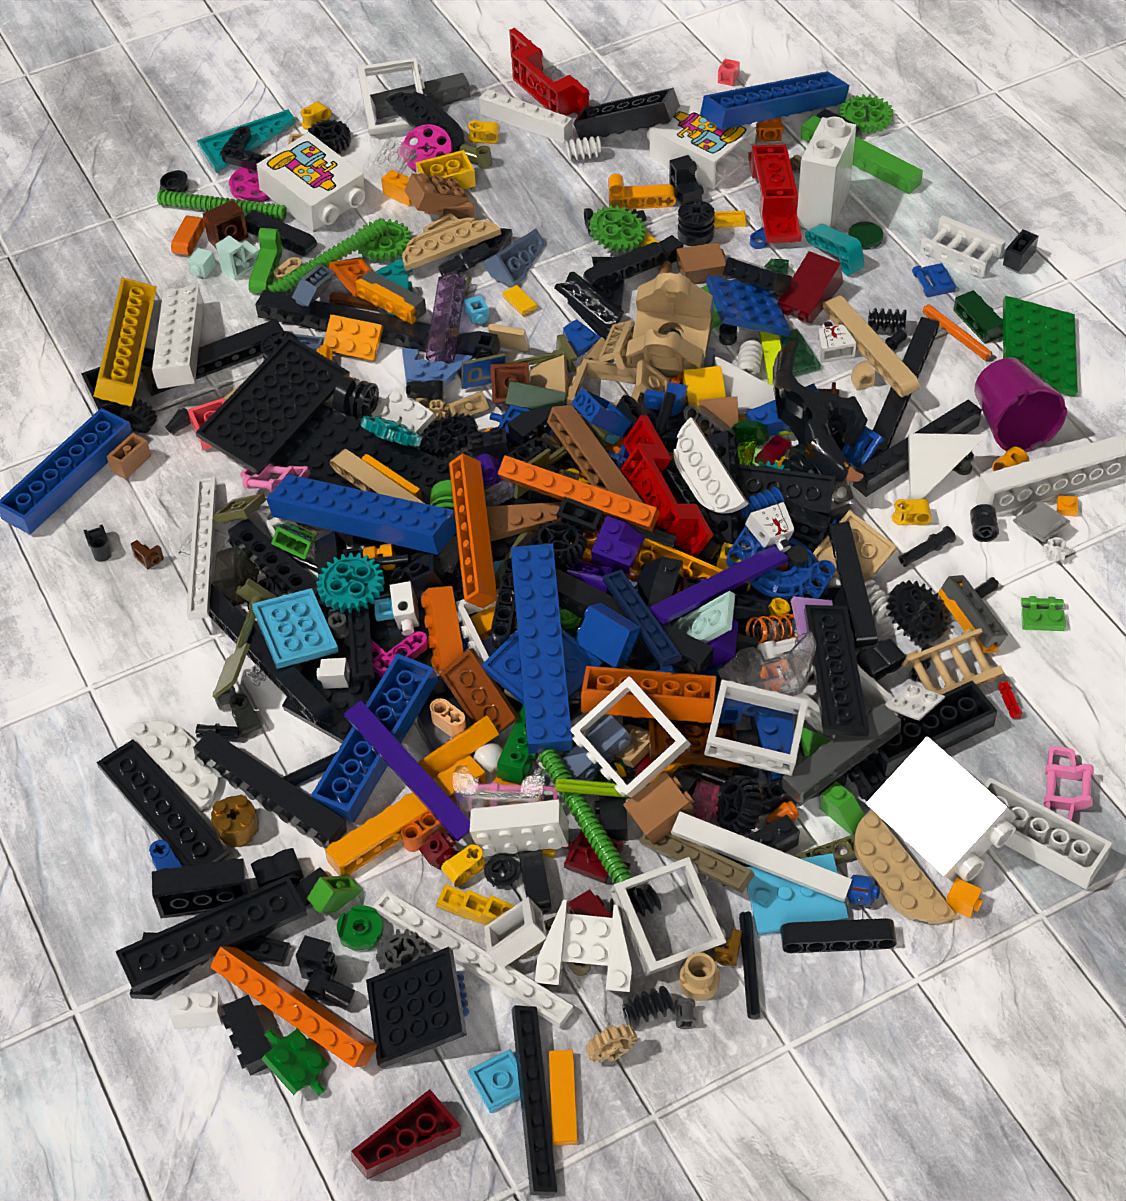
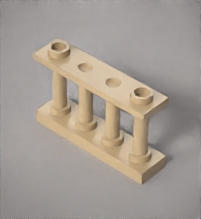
(987, 675)

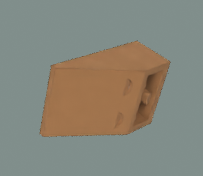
(434, 192)

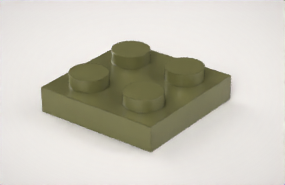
(239, 508)

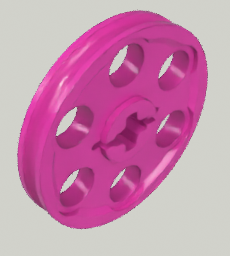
(424, 142)
(249, 183)

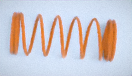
(765, 632)

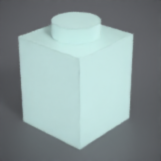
(201, 262)

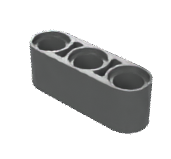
(704, 417)

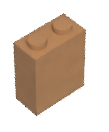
(701, 261)
(658, 806)

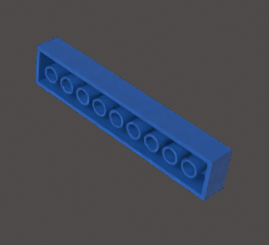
(773, 100)
(363, 513)
(541, 649)

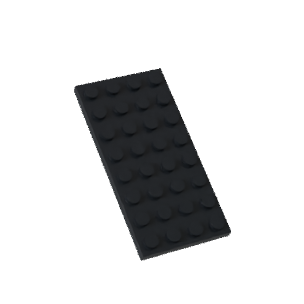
(272, 404)

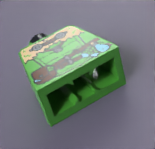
(295, 538)

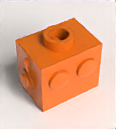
(769, 130)

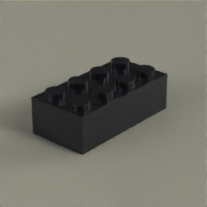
(198, 887)

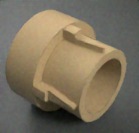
(699, 977)

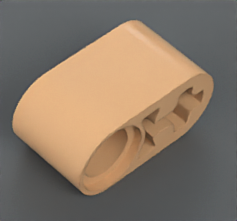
(447, 717)

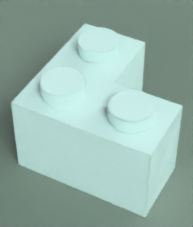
(236, 257)

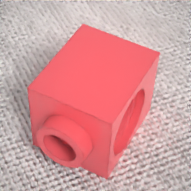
(728, 72)

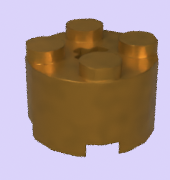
(235, 820)

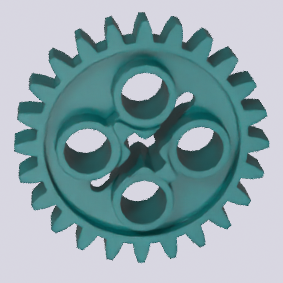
(391, 430)
(350, 577)

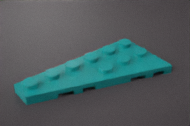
(261, 132)

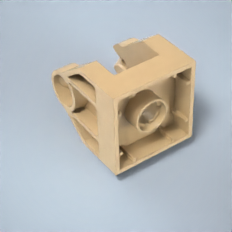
(668, 304)

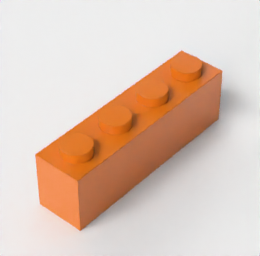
(442, 626)

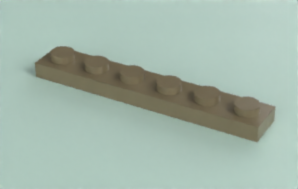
(706, 861)

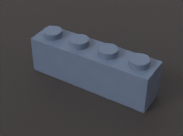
(313, 285)
(608, 739)

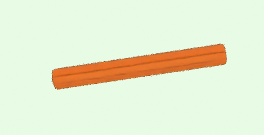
(957, 332)

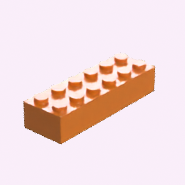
(675, 694)

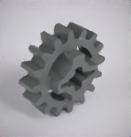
(394, 948)

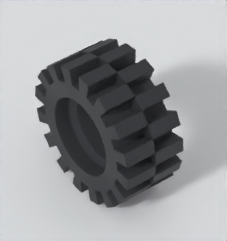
(139, 415)

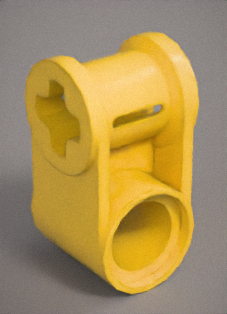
(314, 113)
(485, 132)
(913, 512)
(464, 866)

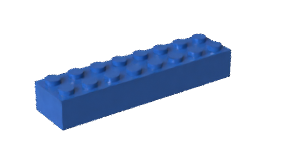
(63, 471)
(356, 764)

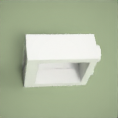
(514, 933)

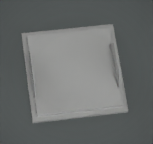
(1041, 520)

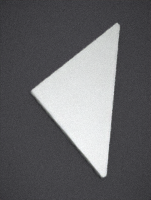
(748, 388)
(934, 457)

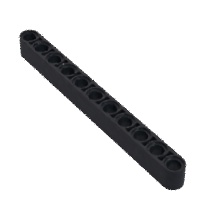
(894, 404)
(675, 480)
(288, 678)

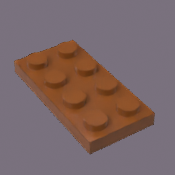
(478, 691)

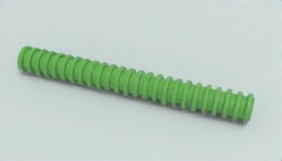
(207, 203)
(334, 254)
(587, 820)

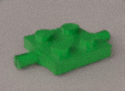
(295, 1061)

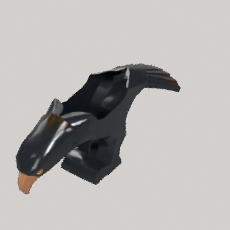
(814, 417)

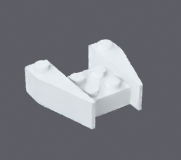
(586, 942)

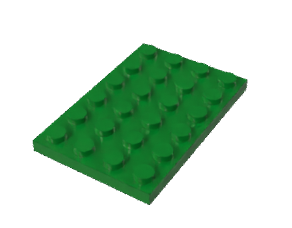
(1043, 341)

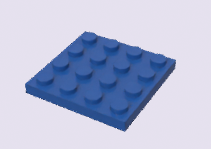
(747, 306)
(505, 665)

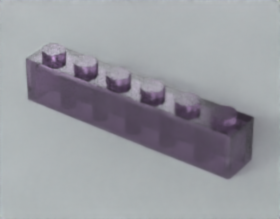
(446, 318)

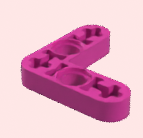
(405, 645)

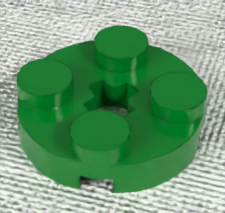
(364, 939)

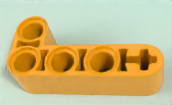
(639, 196)

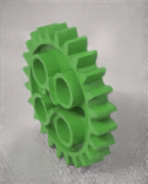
(878, 113)
(617, 229)
(388, 244)

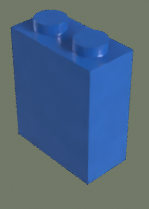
(607, 635)

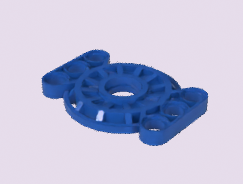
(778, 582)

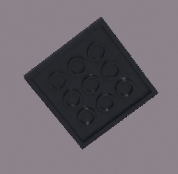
(415, 1007)

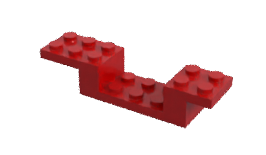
(560, 96)
(778, 193)
(643, 473)

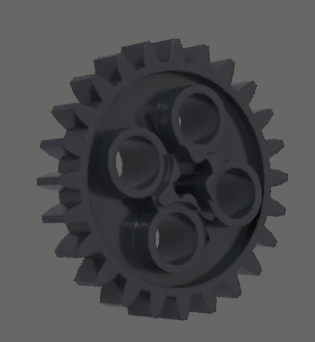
(448, 435)
(905, 603)

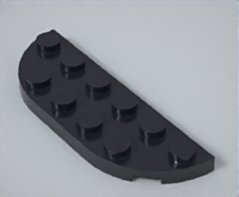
(421, 110)

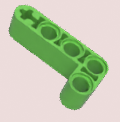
(266, 261)

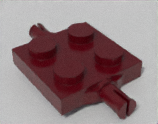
(584, 861)

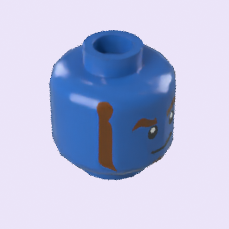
(863, 890)

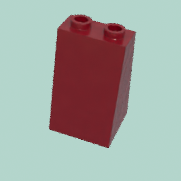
(811, 285)

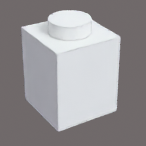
(334, 673)

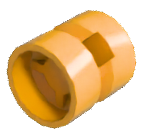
(1012, 457)
(386, 549)

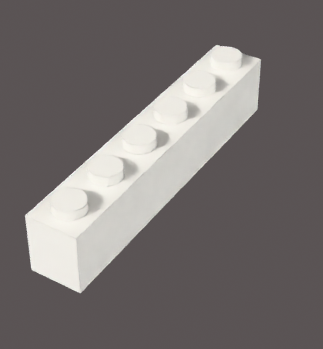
(526, 116)

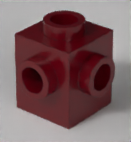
(439, 849)

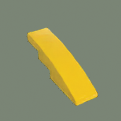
(472, 905)

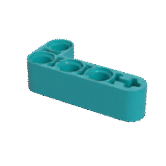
(838, 244)

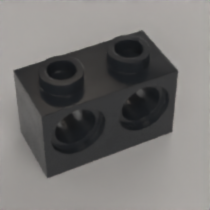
(315, 955)

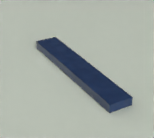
(640, 614)

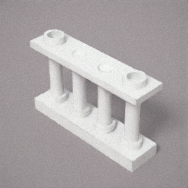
(967, 235)

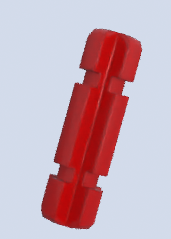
(1010, 699)

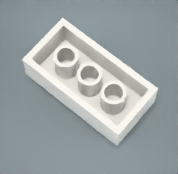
(519, 827)

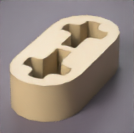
(286, 267)

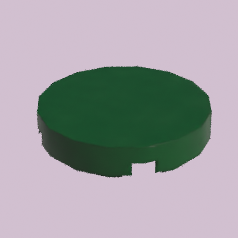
(867, 233)
(751, 431)

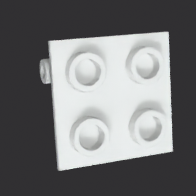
(914, 702)

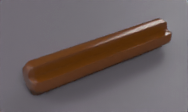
(353, 301)

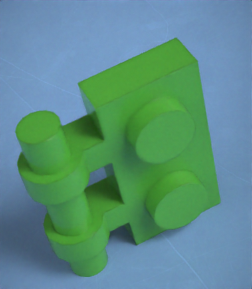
(1043, 619)

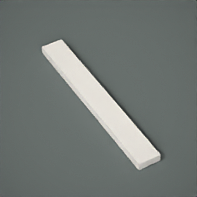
(761, 856)

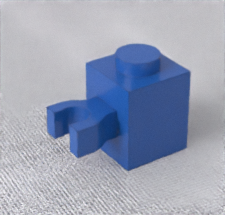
(733, 710)

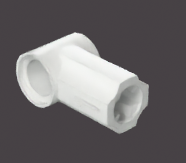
(774, 649)

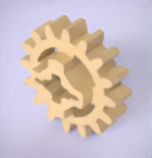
(611, 1043)

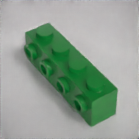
(514, 760)

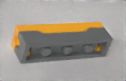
(391, 297)
(972, 612)

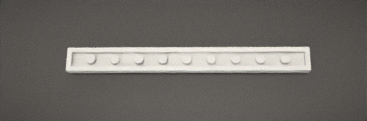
(201, 549)
(474, 959)

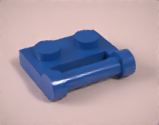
(938, 277)
(853, 453)

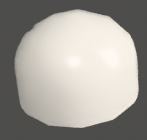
(487, 757)

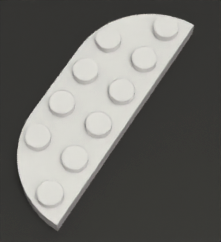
(705, 471)
(174, 755)

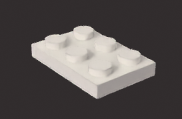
(404, 411)

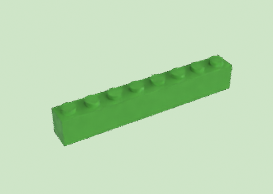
(875, 161)

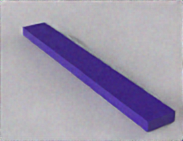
(718, 584)
(408, 770)

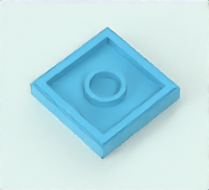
(497, 1080)

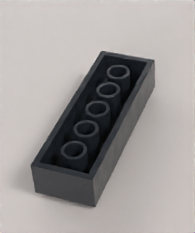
(627, 114)
(956, 718)

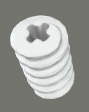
(583, 148)
(750, 357)
(877, 602)

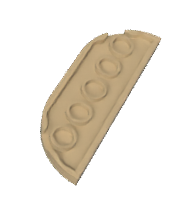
(447, 240)
(897, 873)

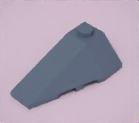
(514, 260)

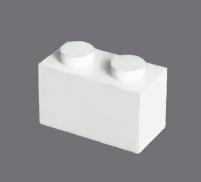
(196, 1009)

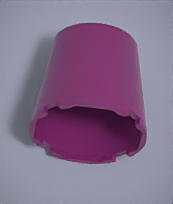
(1019, 405)

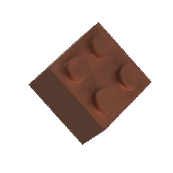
(225, 221)
(502, 375)

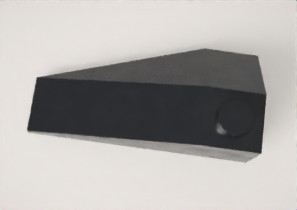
(659, 580)
(744, 604)

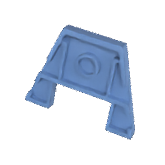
(425, 370)

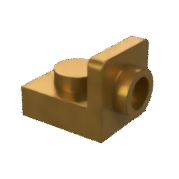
(729, 955)

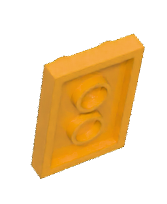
(353, 337)

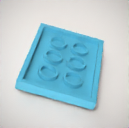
(294, 628)
(780, 901)

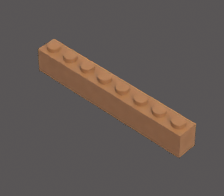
(588, 452)

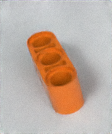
(187, 235)
(419, 828)

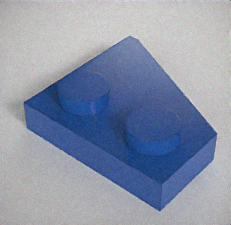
(580, 337)

